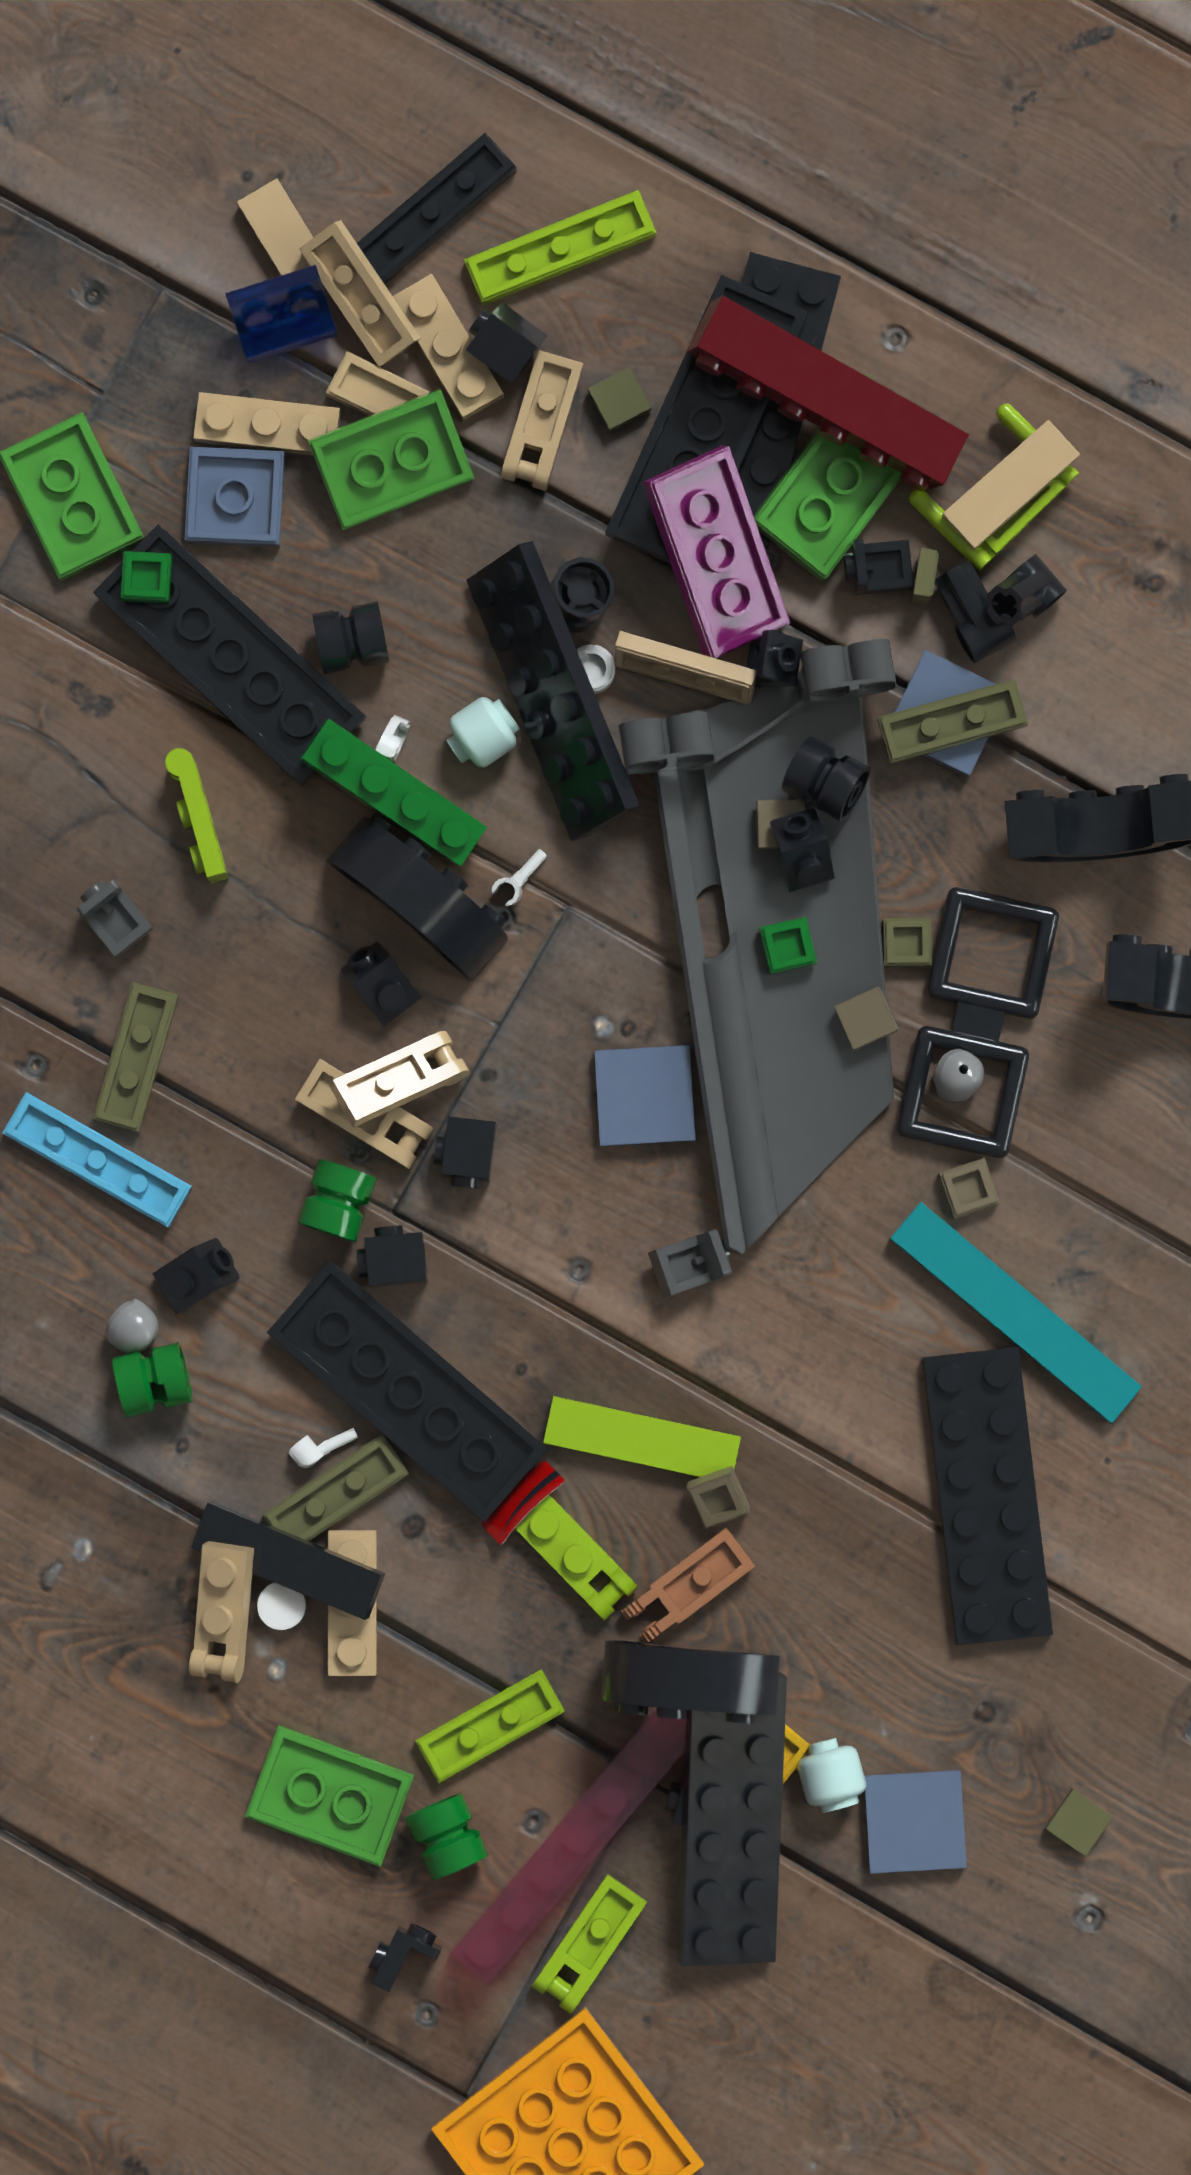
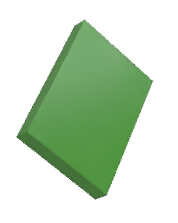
(391, 459)
(71, 496)
(823, 503)
(329, 1795)

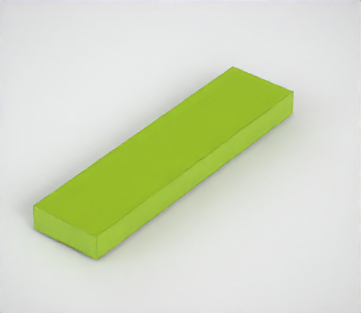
(560, 247)
(639, 1438)

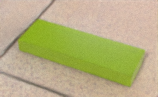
(490, 1725)

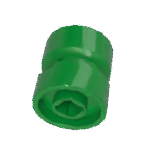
(337, 1200)
(152, 1380)
(446, 1836)

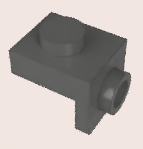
(113, 917)
(690, 1263)

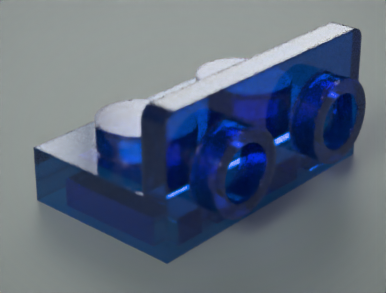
(281, 314)

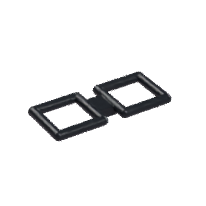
(978, 1022)

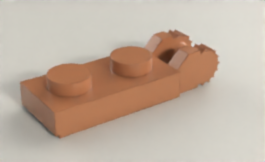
(693, 1582)

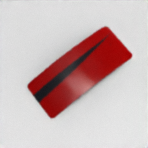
(521, 1500)

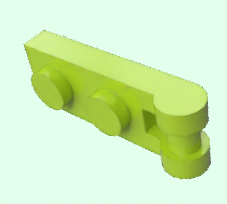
(196, 813)
(574, 1555)
(590, 1941)

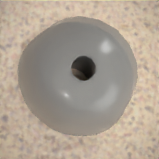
(958, 1075)
(132, 1327)

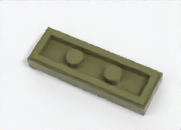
(952, 721)
(136, 1057)
(338, 1491)

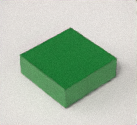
(146, 577)
(787, 945)

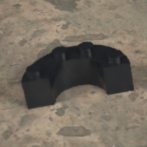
(1100, 827)
(420, 894)
(1146, 978)
(689, 1679)

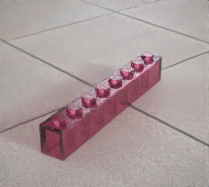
(571, 1846)

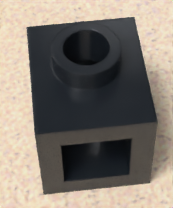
(504, 341)
(466, 1151)
(393, 1257)

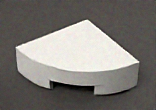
(393, 738)

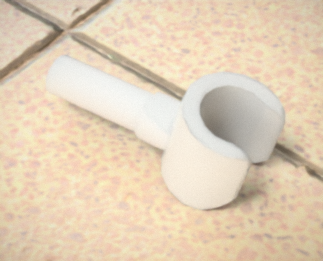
(520, 877)
(307, 1453)

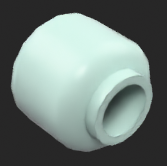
(482, 732)
(831, 1775)

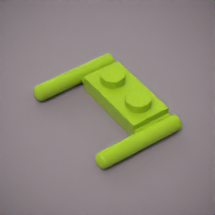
(1004, 535)

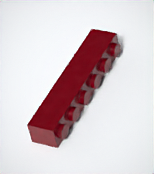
(826, 394)

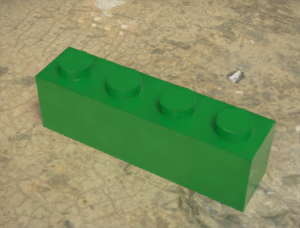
(392, 793)

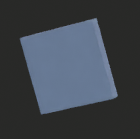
(234, 497)
(936, 680)
(644, 1096)
(915, 1821)

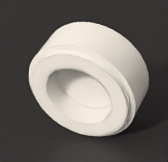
(598, 666)
(281, 1607)

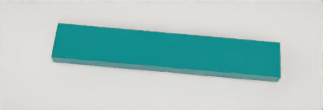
(1015, 1312)

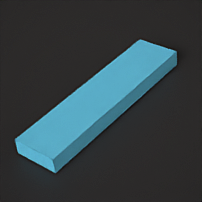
(97, 1160)

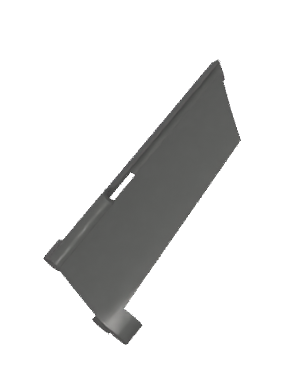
(770, 1048)

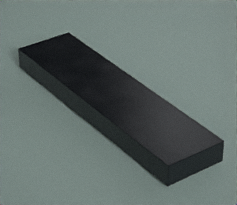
(436, 207)
(294, 1561)

